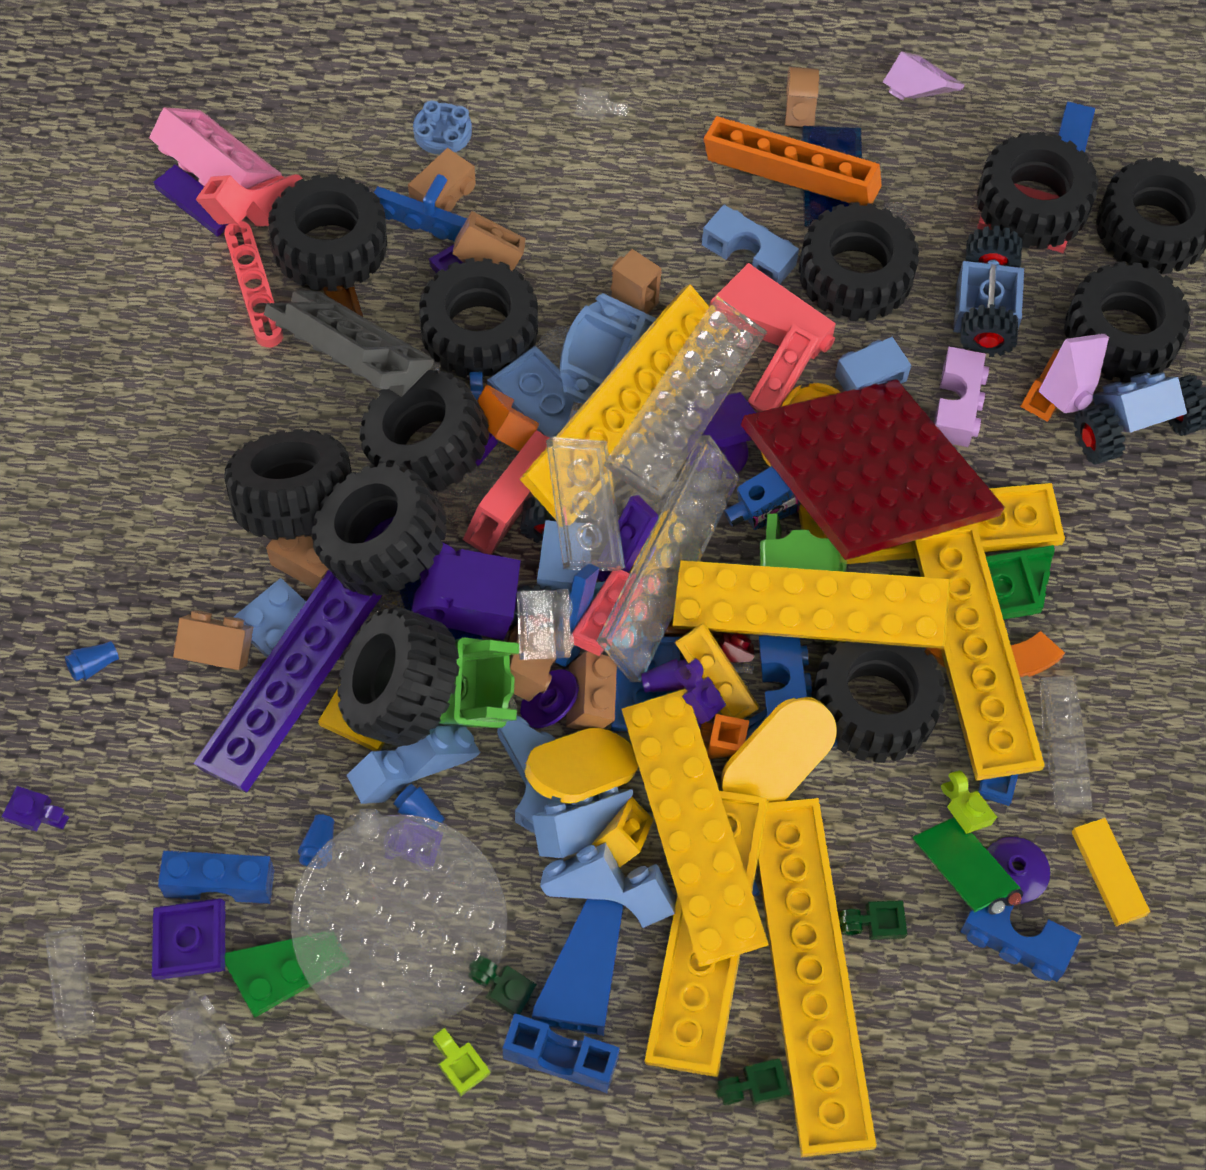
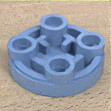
(442, 127)

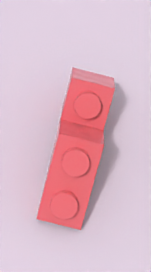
(230, 202)

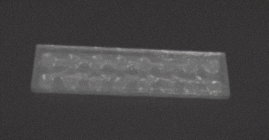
(685, 400)
(679, 534)

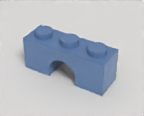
(732, 231)

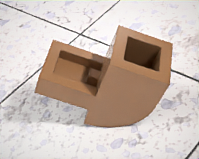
(801, 96)

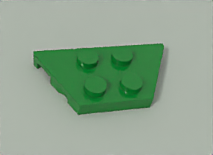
(1021, 580)

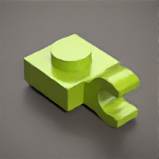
(967, 807)
(462, 1065)

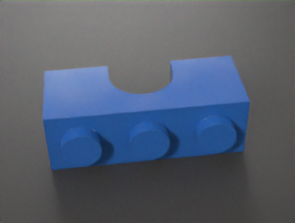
(783, 662)
(240, 876)
(1045, 953)
(539, 1048)

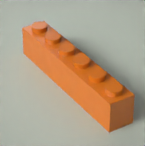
(792, 162)

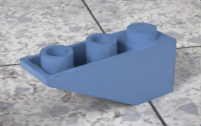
(572, 826)

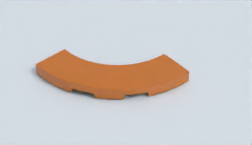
(1030, 655)

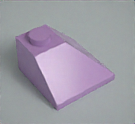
(917, 78)
(1075, 372)

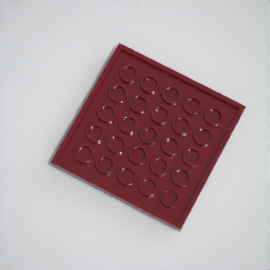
(871, 468)

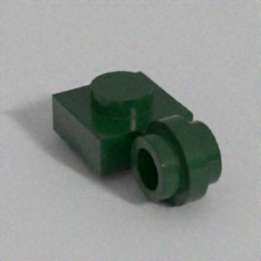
(883, 920)
(508, 990)
(763, 1081)

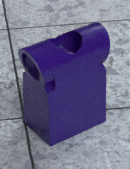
(469, 592)

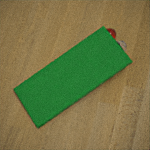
(969, 867)

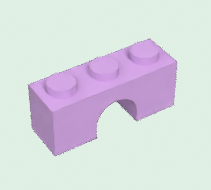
(964, 375)

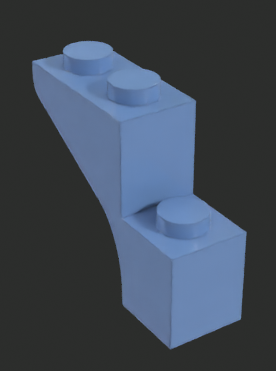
(518, 742)
(389, 771)
(598, 876)

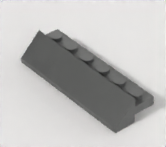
(351, 340)

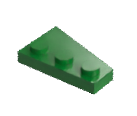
(266, 974)

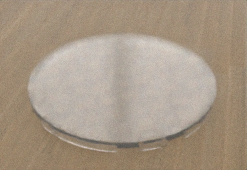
(396, 920)

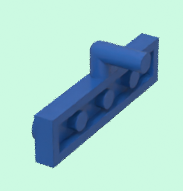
(422, 214)

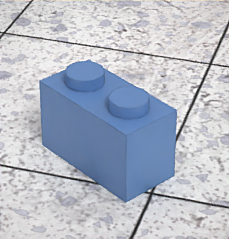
(873, 365)

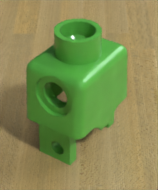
(798, 549)
(482, 684)

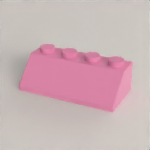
(208, 148)

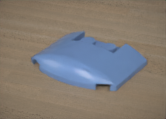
(598, 343)

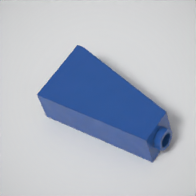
(582, 977)

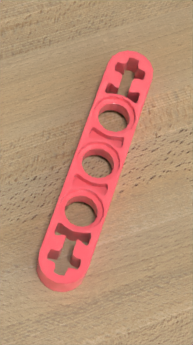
(252, 271)

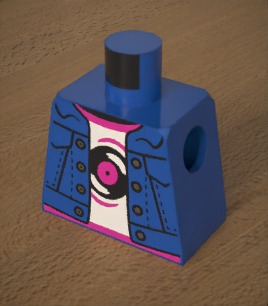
(762, 496)

